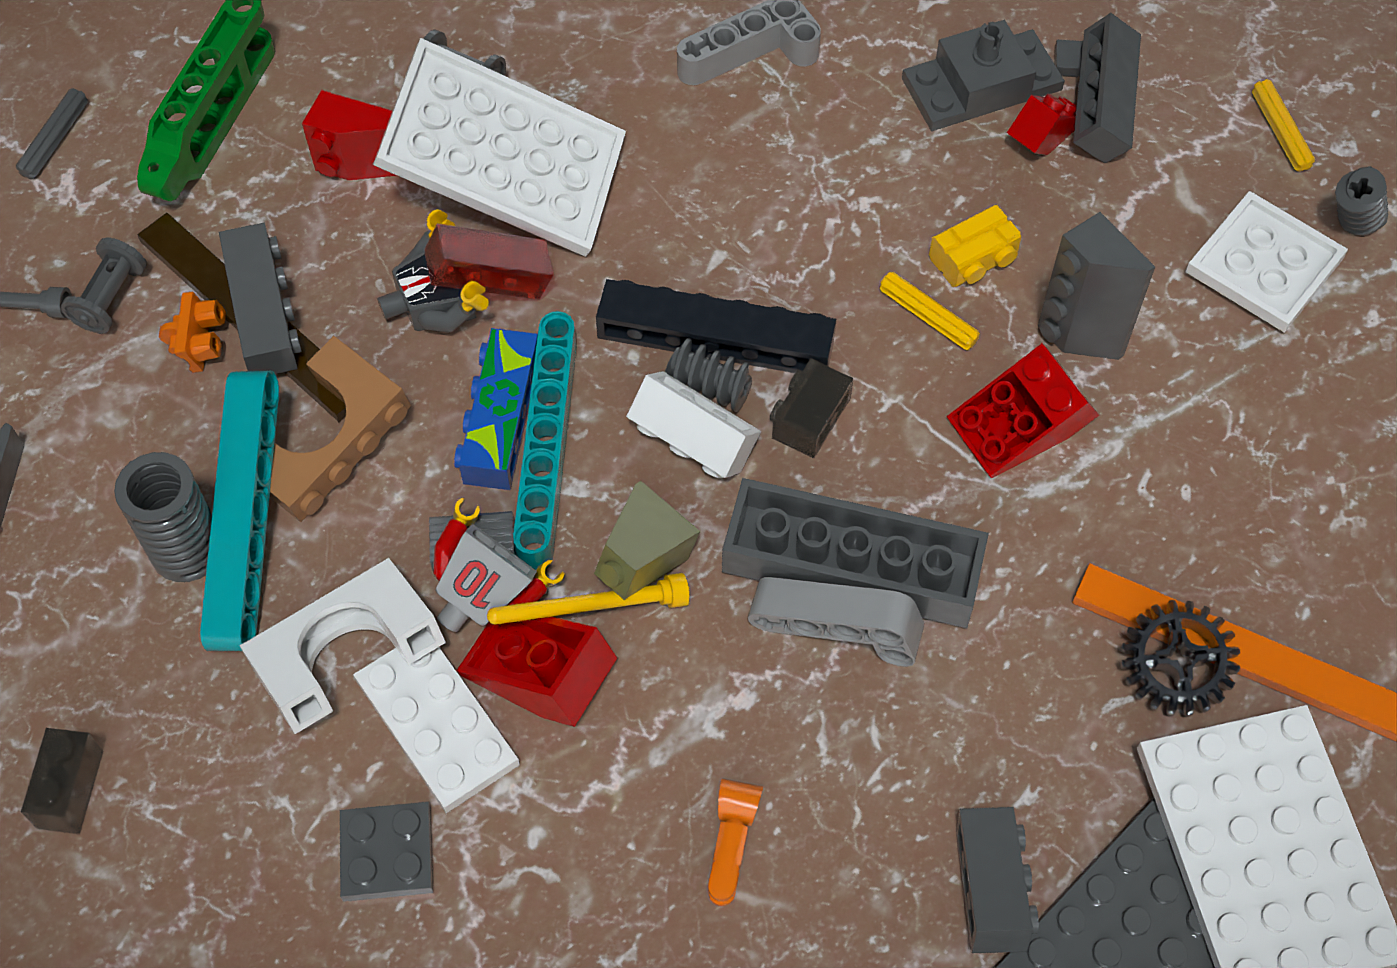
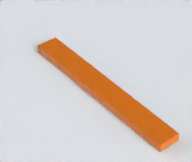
(1259, 657)

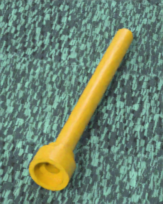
(670, 591)

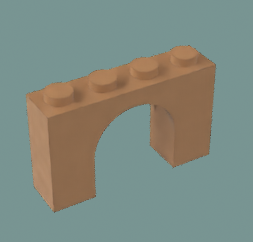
(372, 408)

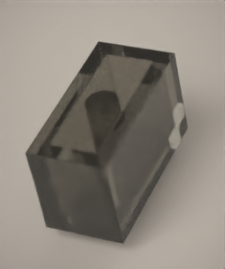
(811, 407)
(62, 781)

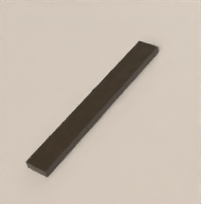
(209, 279)

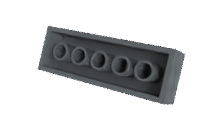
(857, 545)

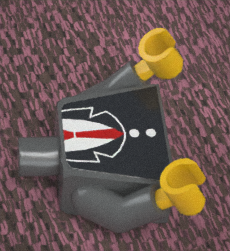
(427, 304)

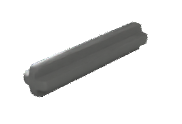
(51, 133)

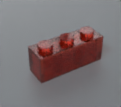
(495, 260)

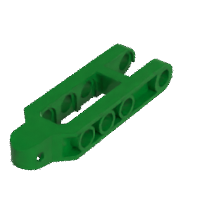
(232, 75)

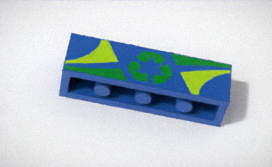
(499, 410)

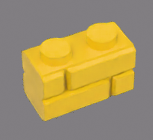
(975, 246)

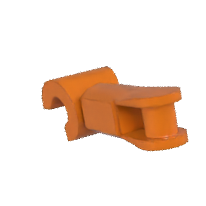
(737, 808)

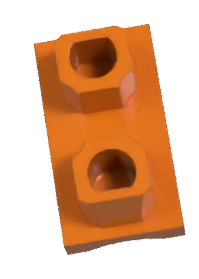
(189, 332)

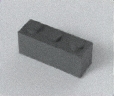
(995, 880)

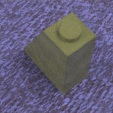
(644, 543)

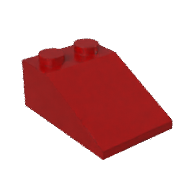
(345, 136)
(541, 665)

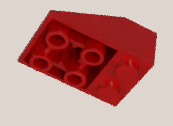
(1022, 413)

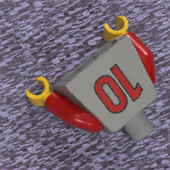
(481, 573)

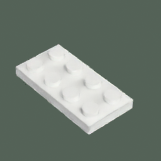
(437, 724)

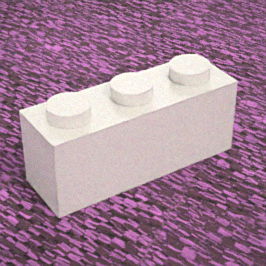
(693, 425)

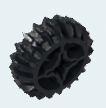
(1201, 654)

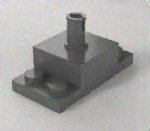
(981, 74)

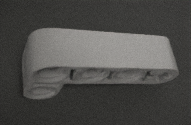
(747, 37)
(840, 613)

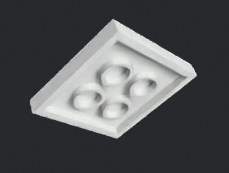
(1266, 261)

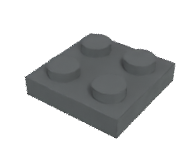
(385, 851)

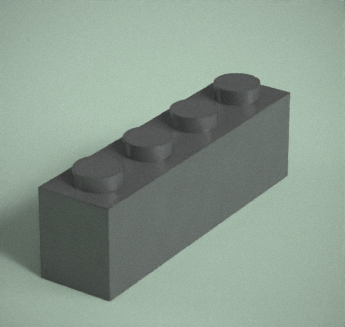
(1107, 88)
(258, 300)

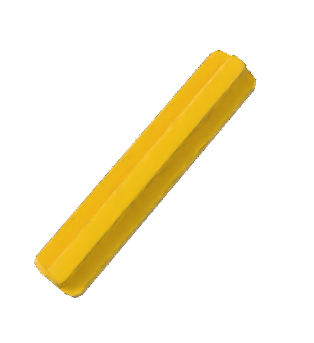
(1283, 125)
(929, 310)

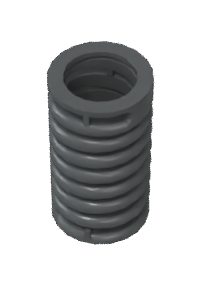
(166, 514)

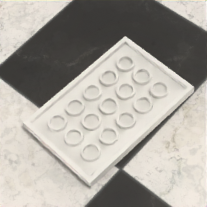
(501, 147)
(1269, 846)

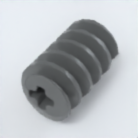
(1362, 201)
(710, 375)

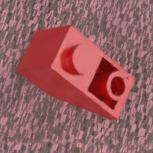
(1044, 123)

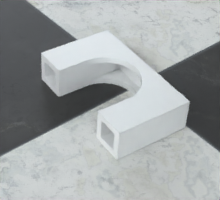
(372, 601)

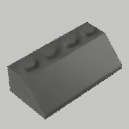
(1095, 291)

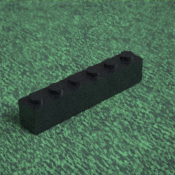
(736, 328)

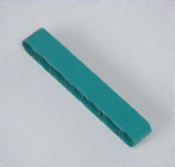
(549, 454)
(240, 510)

